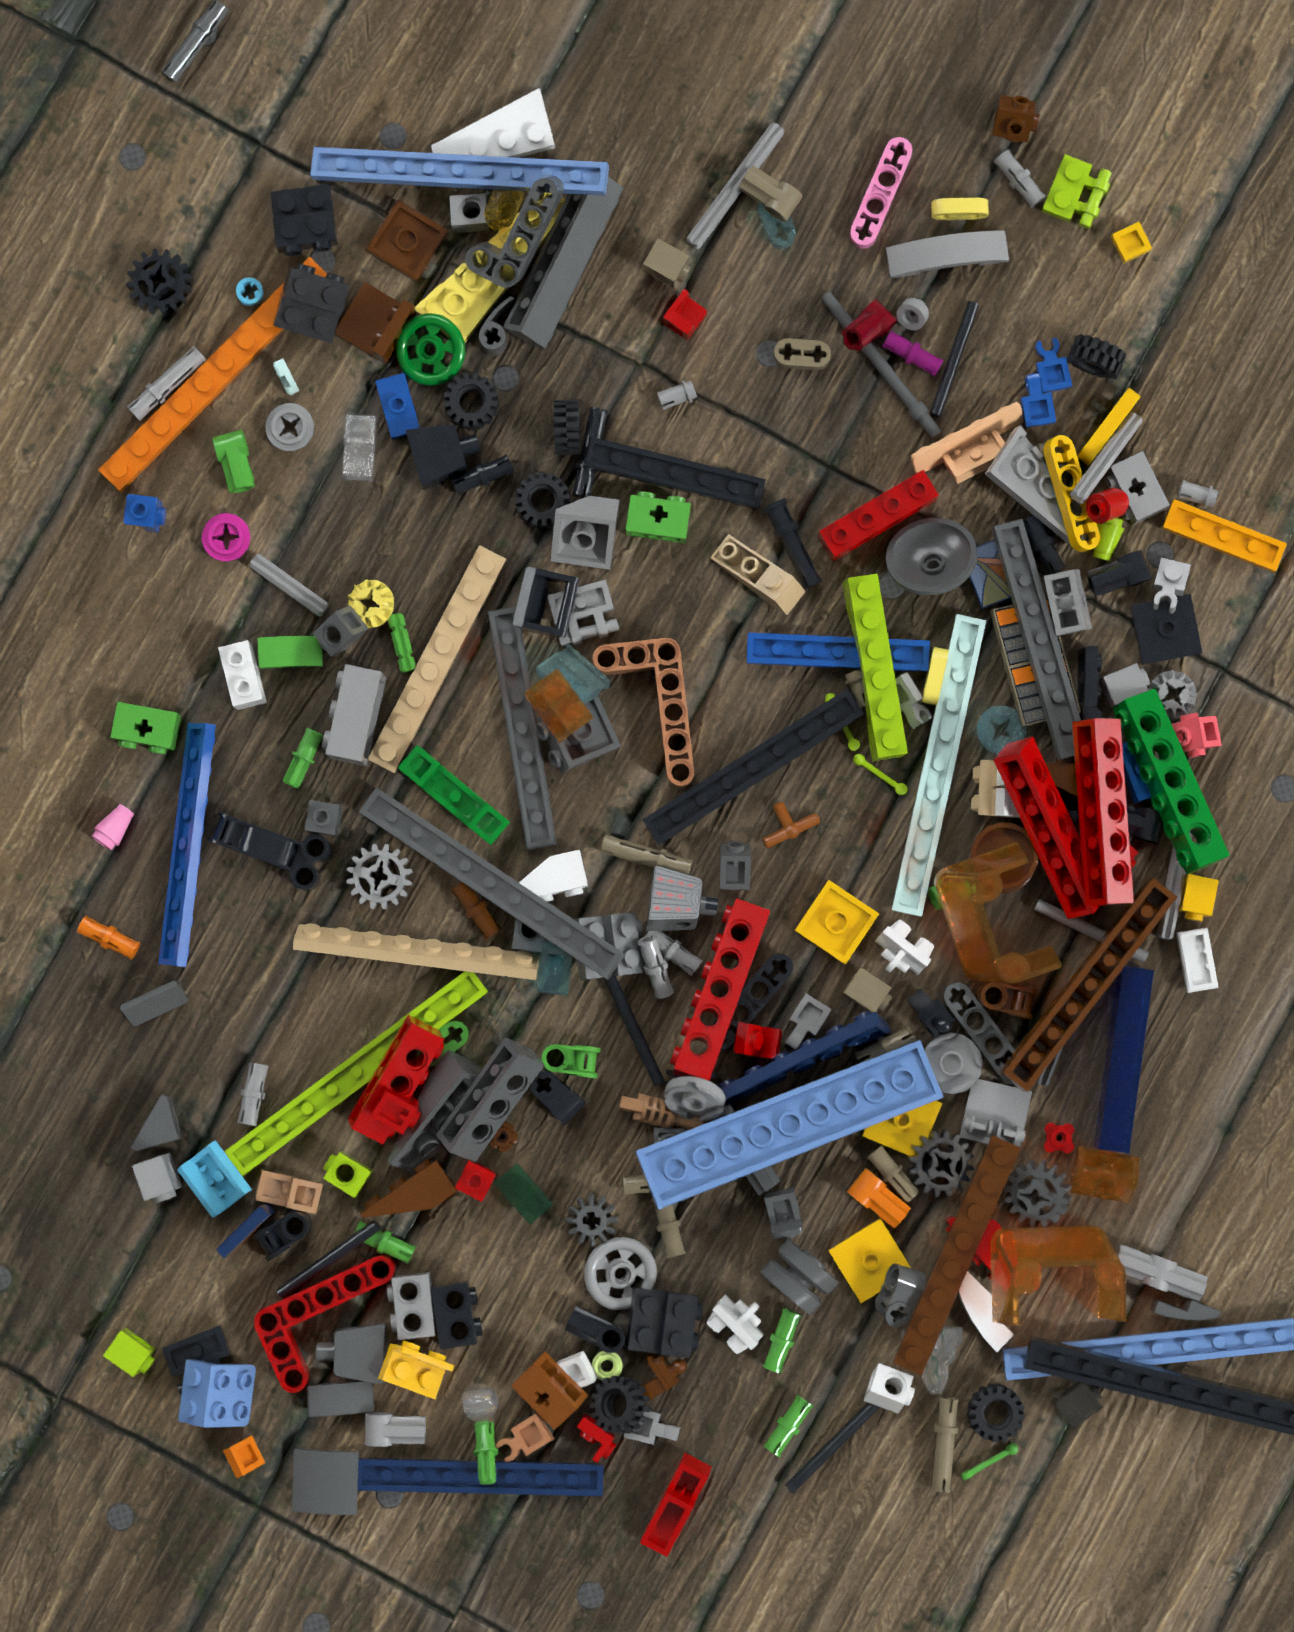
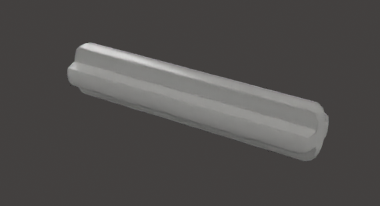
(288, 585)

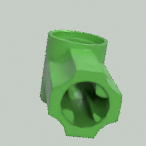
(233, 453)

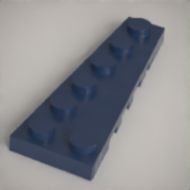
(864, 1030)

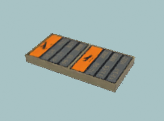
(1019, 668)

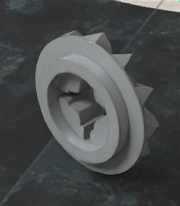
(291, 413)
(1186, 698)

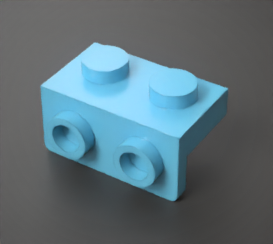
(214, 1179)

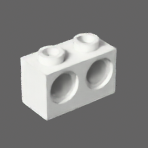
(242, 675)

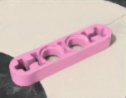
(879, 192)

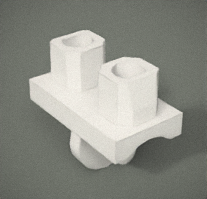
(901, 952)
(740, 1320)

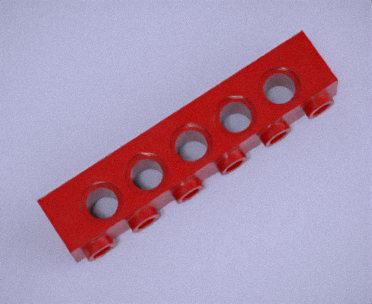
(1102, 812)
(1045, 822)
(753, 921)

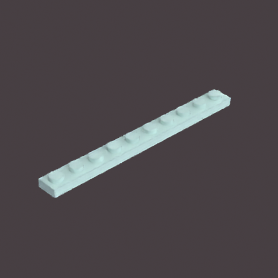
(938, 766)

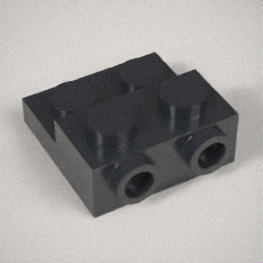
(304, 219)
(311, 303)
(663, 1322)

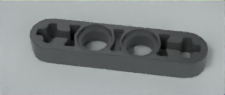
(982, 1034)

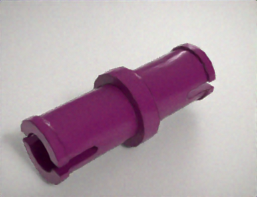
(912, 353)

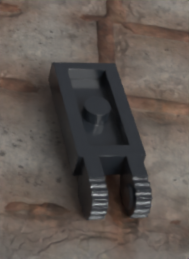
(1088, 690)

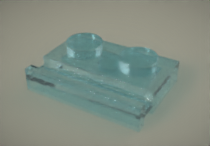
(578, 671)

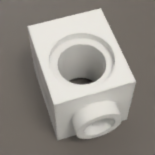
(879, 1396)

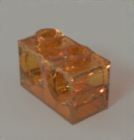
(558, 705)

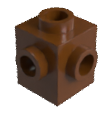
(1015, 118)

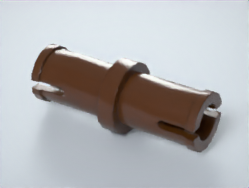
(476, 910)

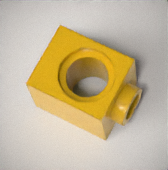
(1198, 897)

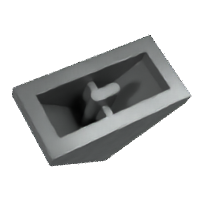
(160, 1125)

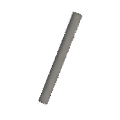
(1080, 925)

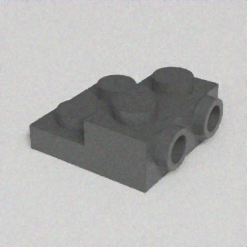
(585, 744)
(621, 932)

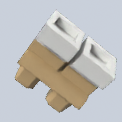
(993, 794)

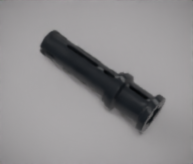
(786, 530)

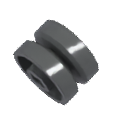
(799, 1276)

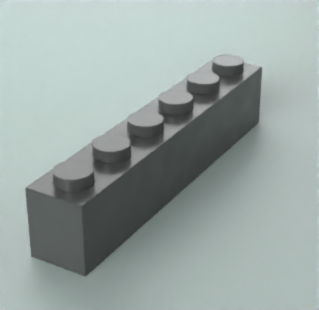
(560, 265)

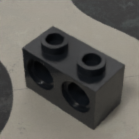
(447, 1315)

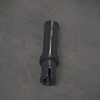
(585, 476)

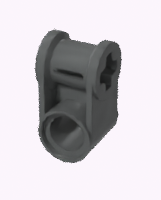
(899, 1291)

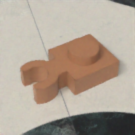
(529, 1437)

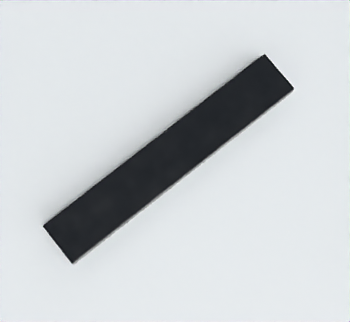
(674, 473)

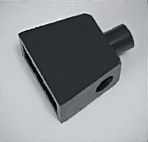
(440, 453)

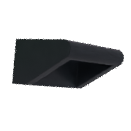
(533, 600)

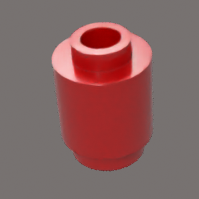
(1107, 505)

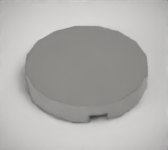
(954, 1062)
(694, 1098)

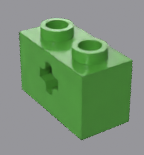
(643, 525)
(129, 719)

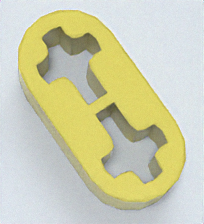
(959, 208)
(935, 675)

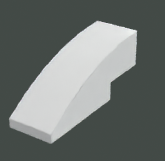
(978, 1306)

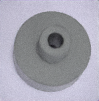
(912, 314)

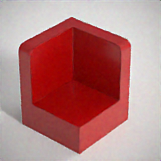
(684, 315)

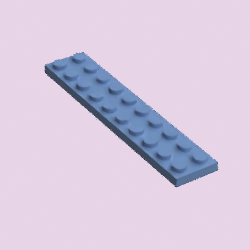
(788, 1125)

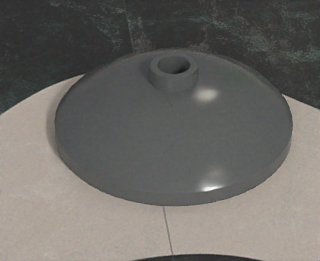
(929, 545)

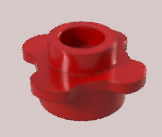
(1065, 1143)

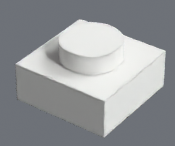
(578, 1369)

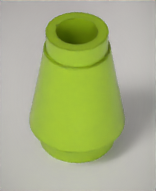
(1109, 537)

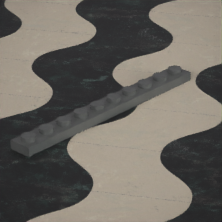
(492, 883)

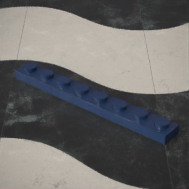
(462, 1477)

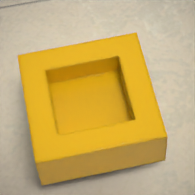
(1131, 242)

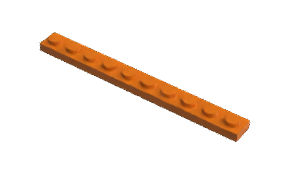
(196, 392)

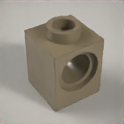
(667, 264)
(868, 991)

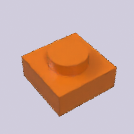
(244, 1456)

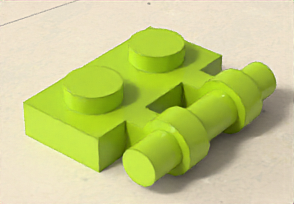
(1067, 188)

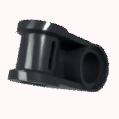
(560, 1099)
(278, 1235)

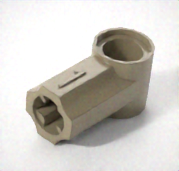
(778, 198)

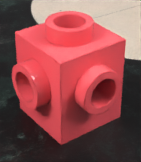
(1197, 734)

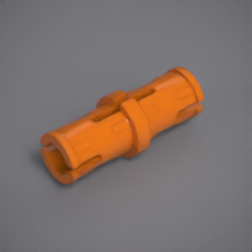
(108, 937)

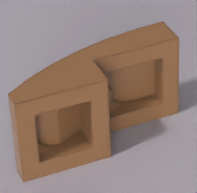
(288, 1191)

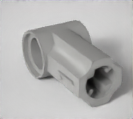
(384, 1429)

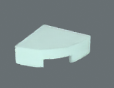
(285, 377)

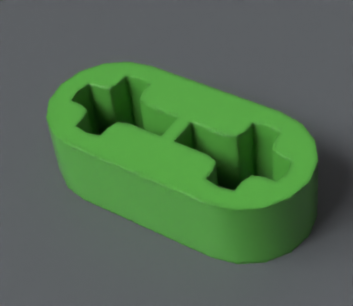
(452, 1045)

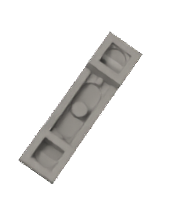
(946, 252)

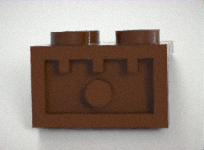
(375, 322)

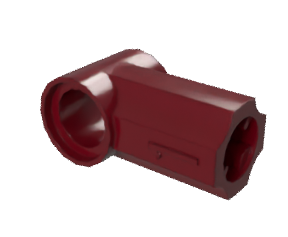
(870, 324)

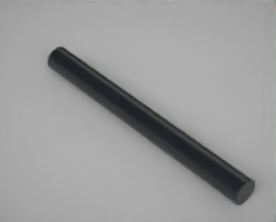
(954, 359)
(634, 1030)
(328, 1259)
(831, 1446)

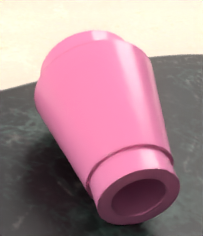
(113, 827)

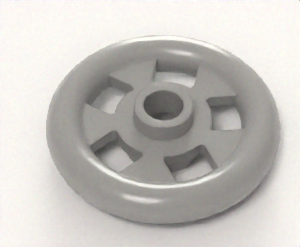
(598, 1260)

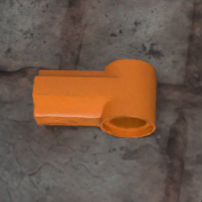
(874, 1195)

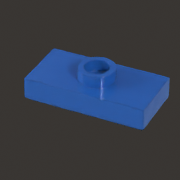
(397, 405)

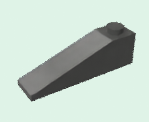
(437, 1100)

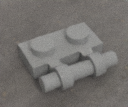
(589, 601)

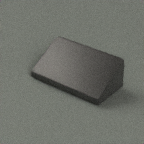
(154, 1003)

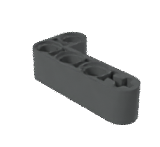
(522, 228)

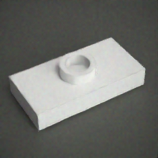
(1197, 960)

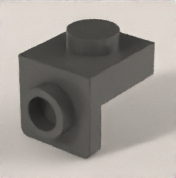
(783, 1213)

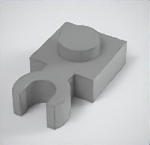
(1170, 582)

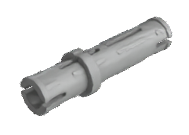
(171, 378)

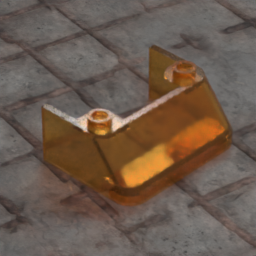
(962, 892)
(1023, 1251)

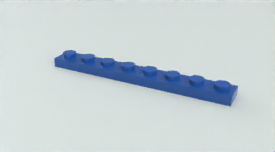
(187, 844)

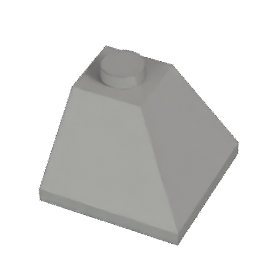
(585, 532)

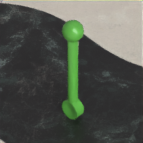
(1011, 1449)

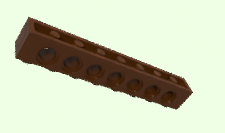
(1087, 985)

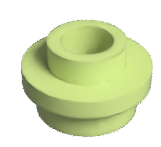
(614, 1358)

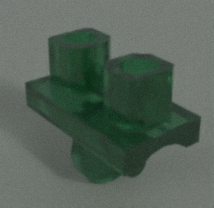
(523, 1193)

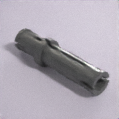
(198, 36)

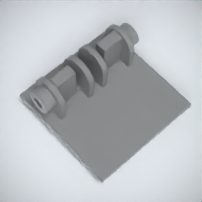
(995, 1111)

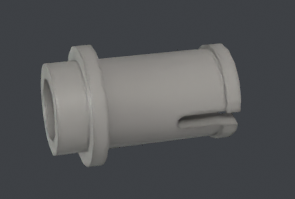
(677, 394)
(1198, 494)

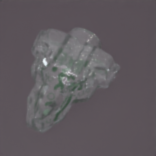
(943, 1354)

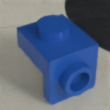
(144, 512)

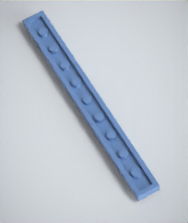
(456, 170)
(1175, 1345)

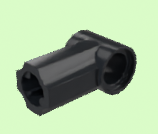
(1126, 571)
(1144, 824)
(592, 1329)

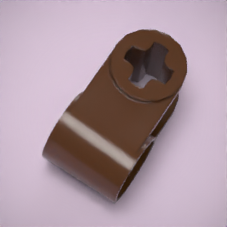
(1012, 1000)

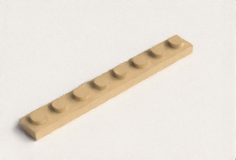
(437, 659)
(416, 951)

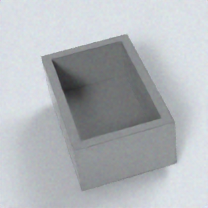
(354, 715)

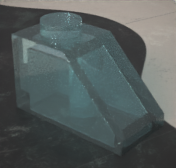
(554, 969)

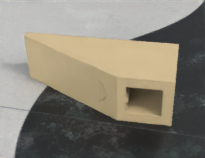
(758, 574)

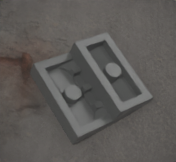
(325, 1481)

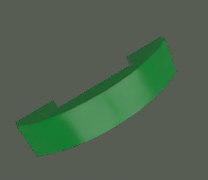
(454, 795)

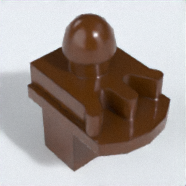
(665, 1373)

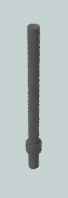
(917, 410)

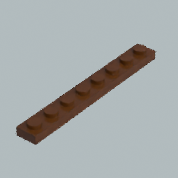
(956, 1255)

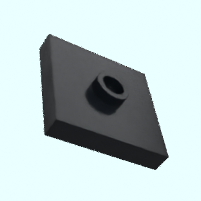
(1163, 634)

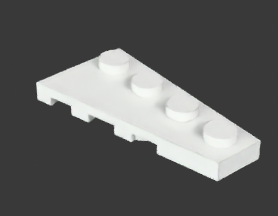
(508, 132)

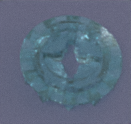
(998, 715)

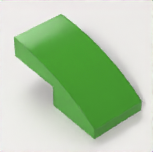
(289, 652)

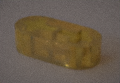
(503, 208)

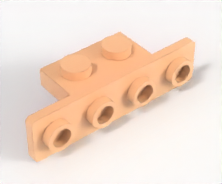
(970, 448)

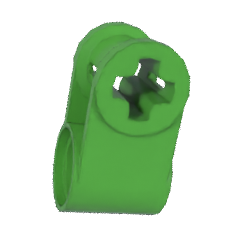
(574, 1060)

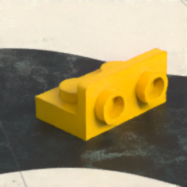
(413, 1370)

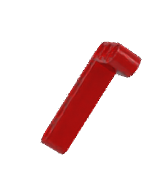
(313, 1307)

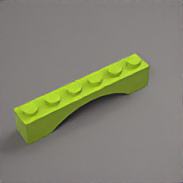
(880, 690)

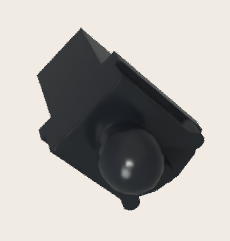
(931, 1013)

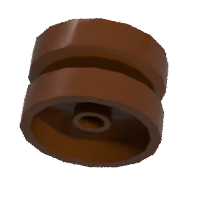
(999, 836)

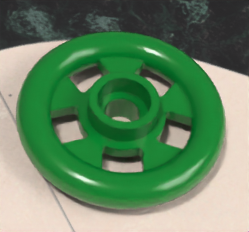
(454, 345)

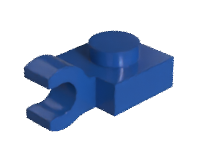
(1037, 407)

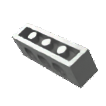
(490, 1099)

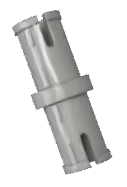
(1020, 178)
(676, 953)
(655, 966)
(252, 1094)

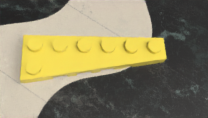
(469, 297)

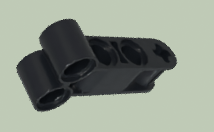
(272, 848)

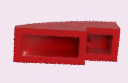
(676, 1504)

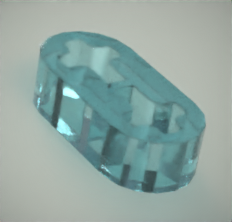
(769, 224)

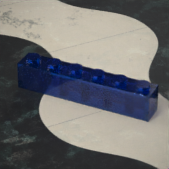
(1123, 1059)

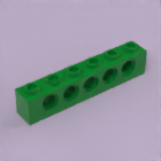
(1174, 766)

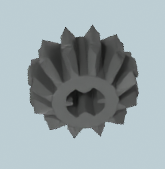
(584, 1226)

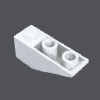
(558, 875)

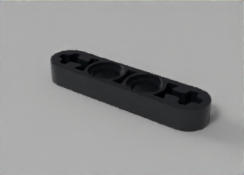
(755, 1005)

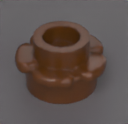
(510, 1138)

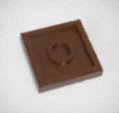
(407, 241)

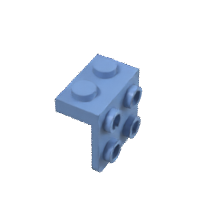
(216, 1394)

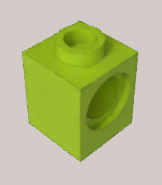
(360, 1177)
(130, 1353)

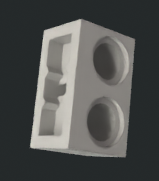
(420, 1305)

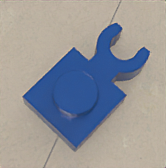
(1052, 371)

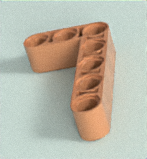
(665, 698)

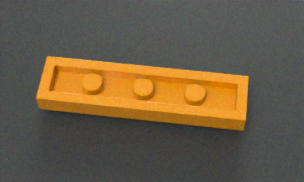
(1224, 536)

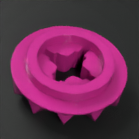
(215, 527)

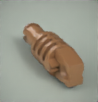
(655, 1112)

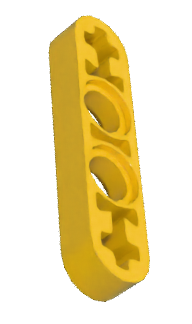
(1063, 493)

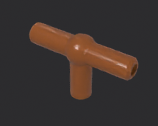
(790, 829)

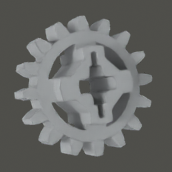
(383, 861)

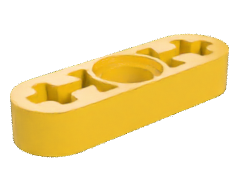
(1108, 426)

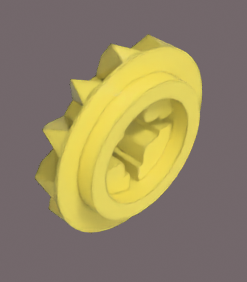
(381, 595)

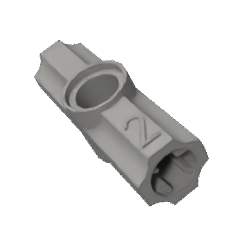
(1162, 1273)

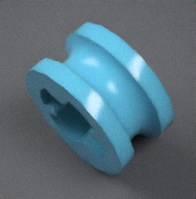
(258, 294)

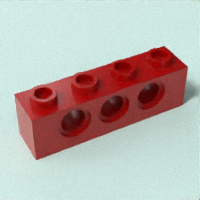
(877, 515)
(411, 1036)

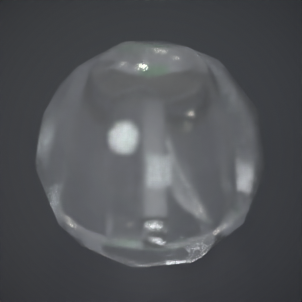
(480, 1402)

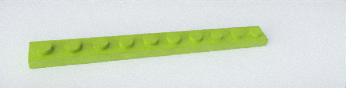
(348, 1076)

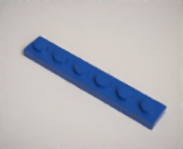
(829, 651)

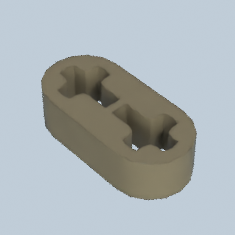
(802, 346)

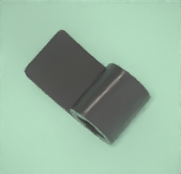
(491, 327)

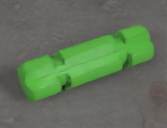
(401, 642)

